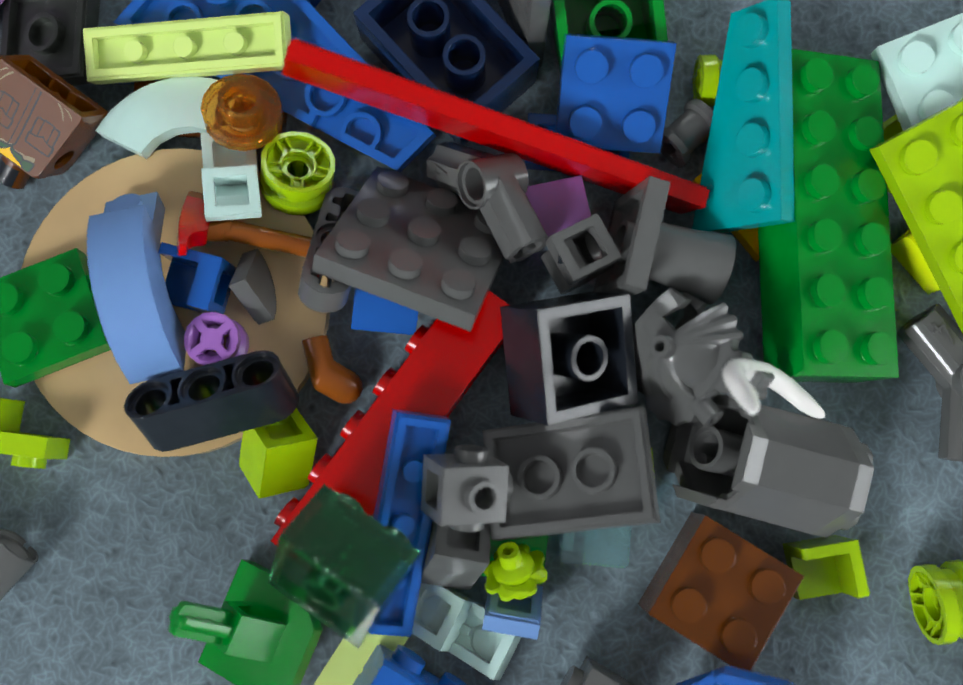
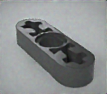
(310, 291)

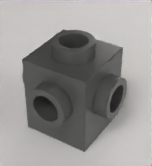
(465, 488)

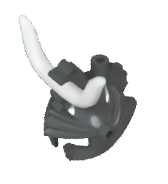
(700, 359)

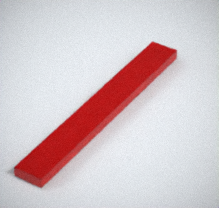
(480, 124)

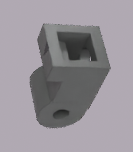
(575, 256)

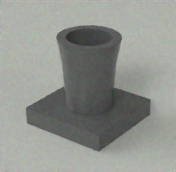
(664, 252)

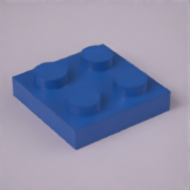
(615, 91)

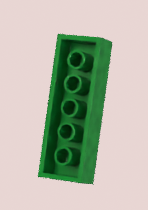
(831, 269)

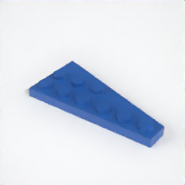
(366, 128)

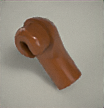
(328, 375)

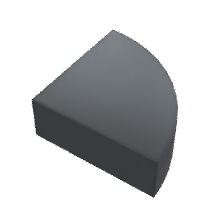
(255, 286)

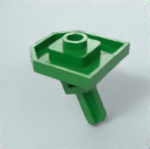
(255, 633)

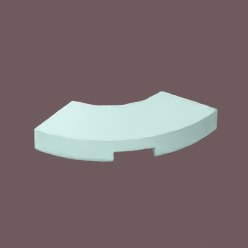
(156, 114)

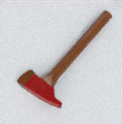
(195, 231)

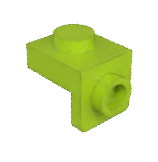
(26, 448)

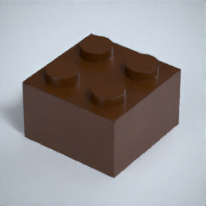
(720, 591)

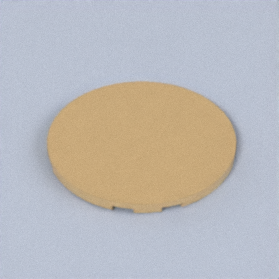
(95, 390)

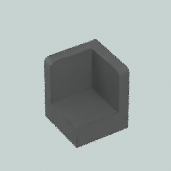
(456, 557)

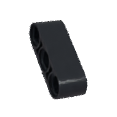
(212, 401)

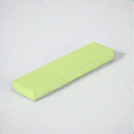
(187, 48)

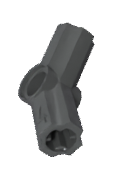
(495, 187)
(939, 347)

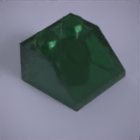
(341, 564)

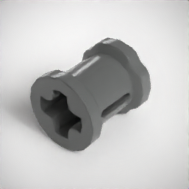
(687, 132)

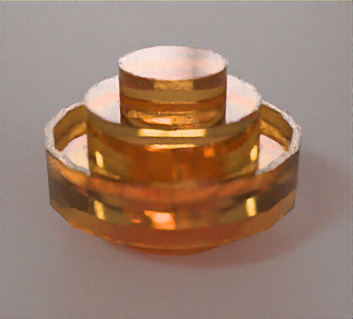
(242, 112)

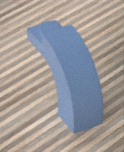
(132, 288)

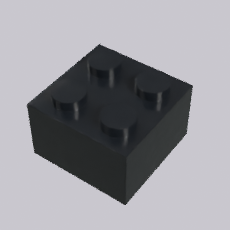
(569, 356)

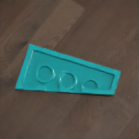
(752, 125)

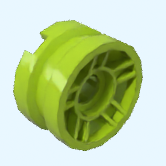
(312, 171)
(938, 600)

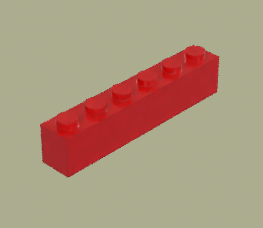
(430, 381)

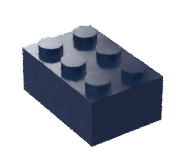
(450, 47)

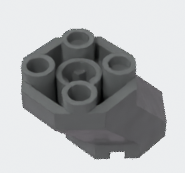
(773, 467)

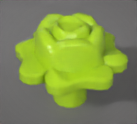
(515, 572)

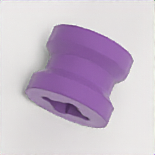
(207, 334)

